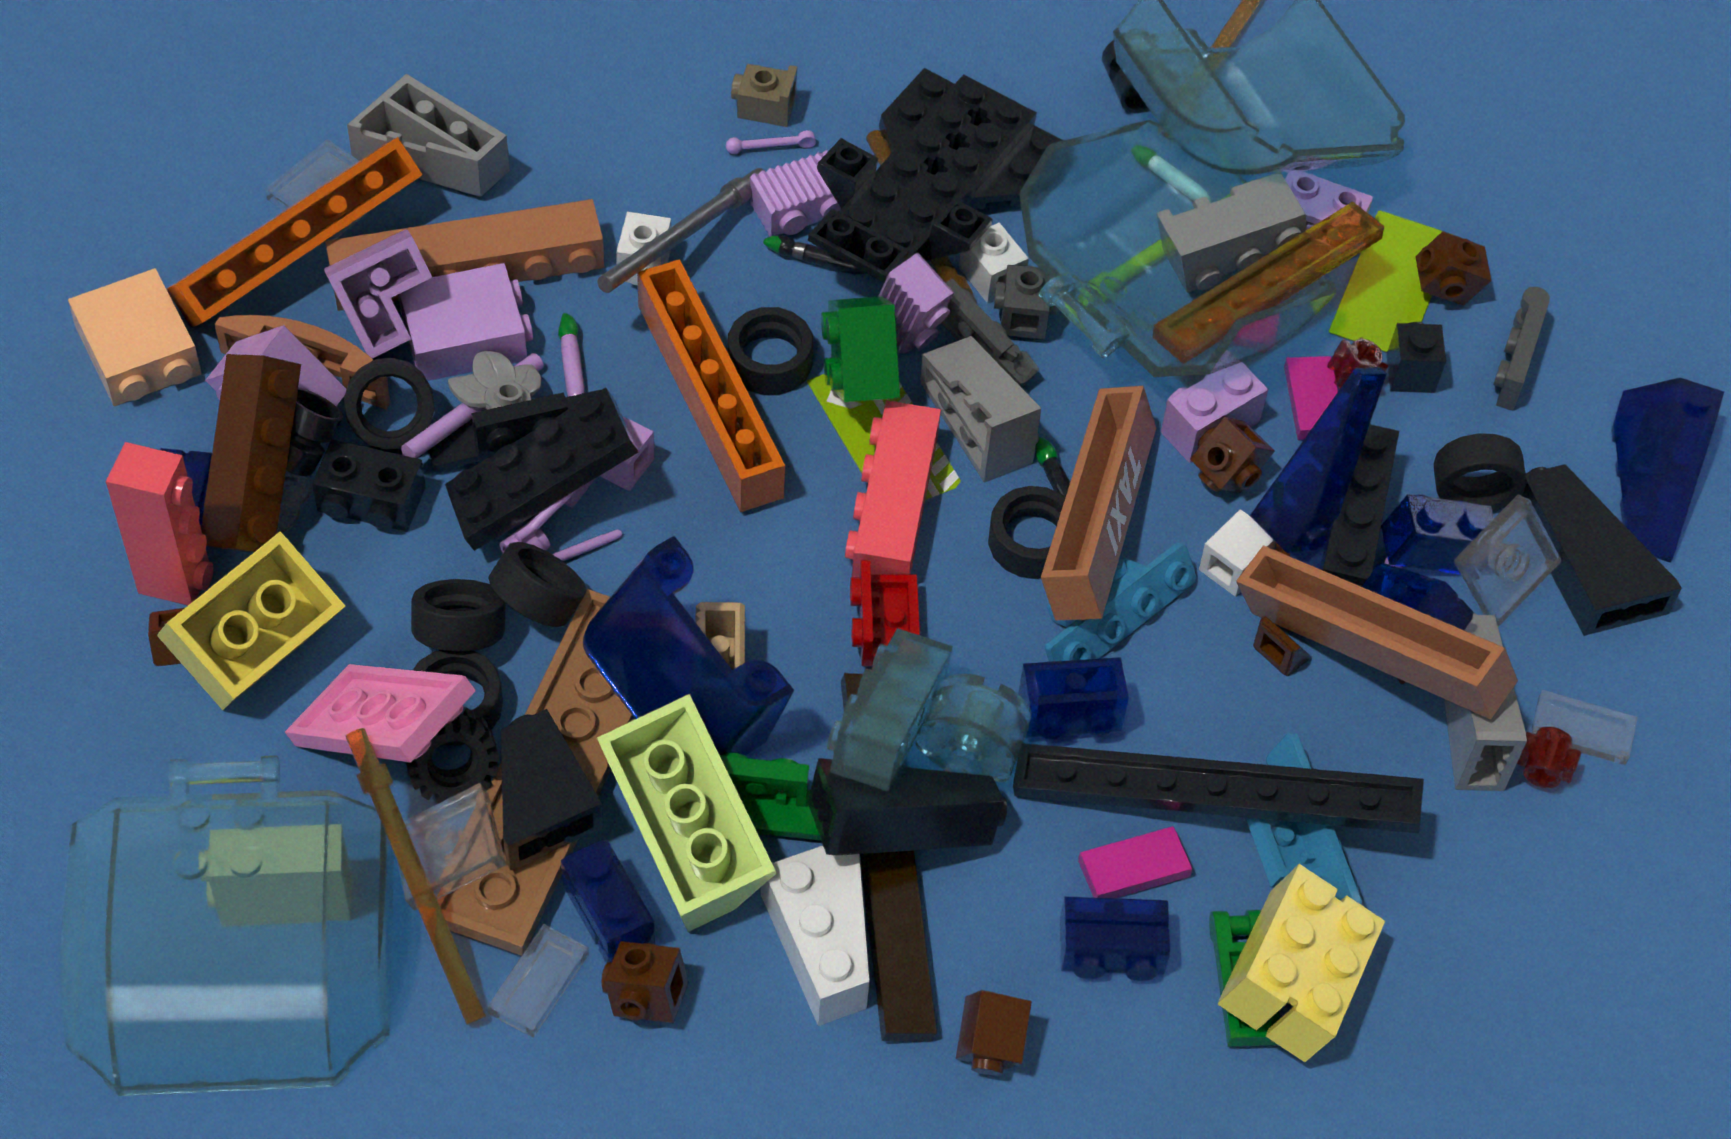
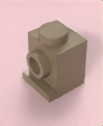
(765, 94)

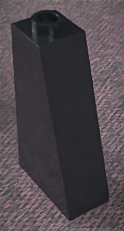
(1603, 568)
(917, 812)

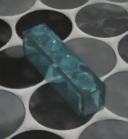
(888, 709)

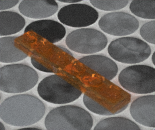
(1268, 281)

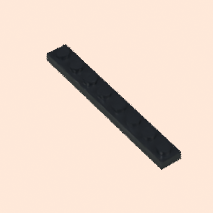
(1220, 787)

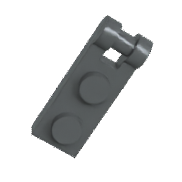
(1521, 346)

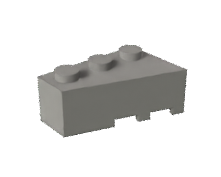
(438, 134)
(1231, 231)
(982, 407)

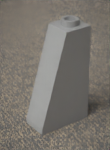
(1480, 747)

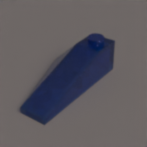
(1660, 453)
(1317, 476)

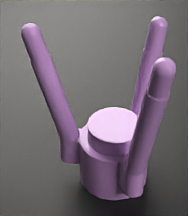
(532, 534)

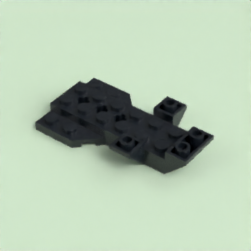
(947, 158)

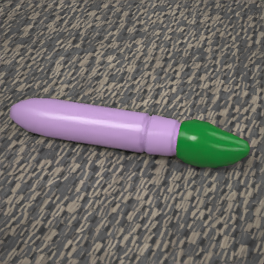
(571, 357)

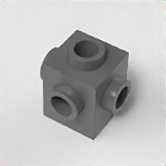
(1020, 303)

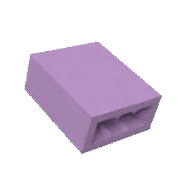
(461, 316)

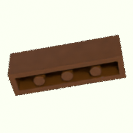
(250, 452)

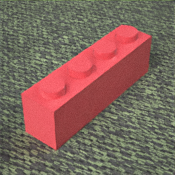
(896, 488)
(159, 524)

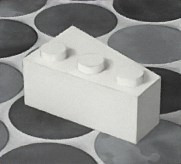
(822, 927)

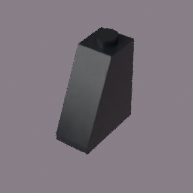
(543, 791)

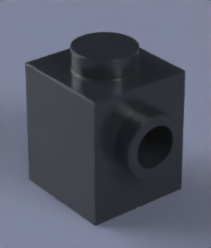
(1416, 357)

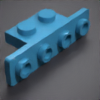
(1133, 599)
(1287, 843)

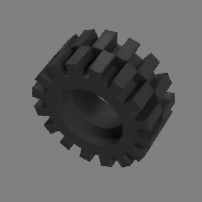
(454, 781)

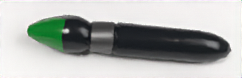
(788, 247)

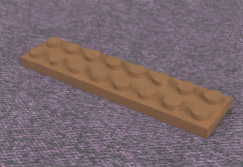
(510, 903)

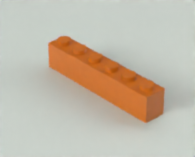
(294, 232)
(711, 386)

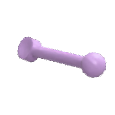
(805, 140)

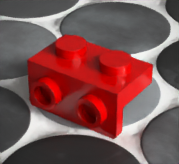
(884, 606)

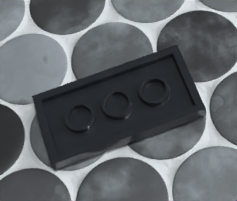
(540, 468)

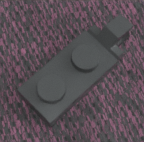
(970, 320)

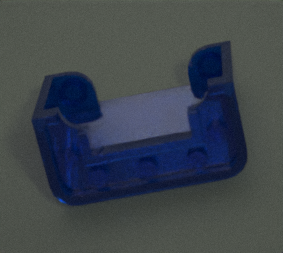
(659, 654)

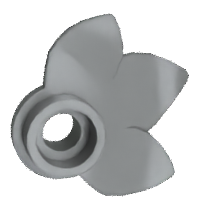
(495, 382)

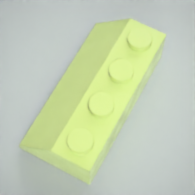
(688, 811)

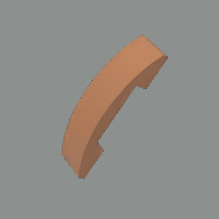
(331, 350)

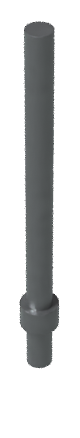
(731, 196)

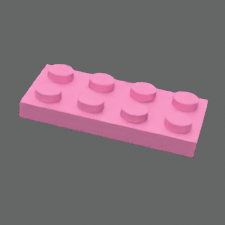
(393, 705)

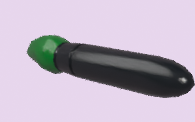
(1048, 458)

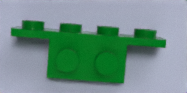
(773, 794)

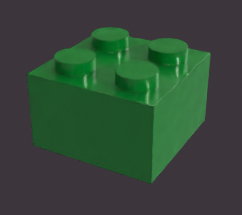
(862, 349)

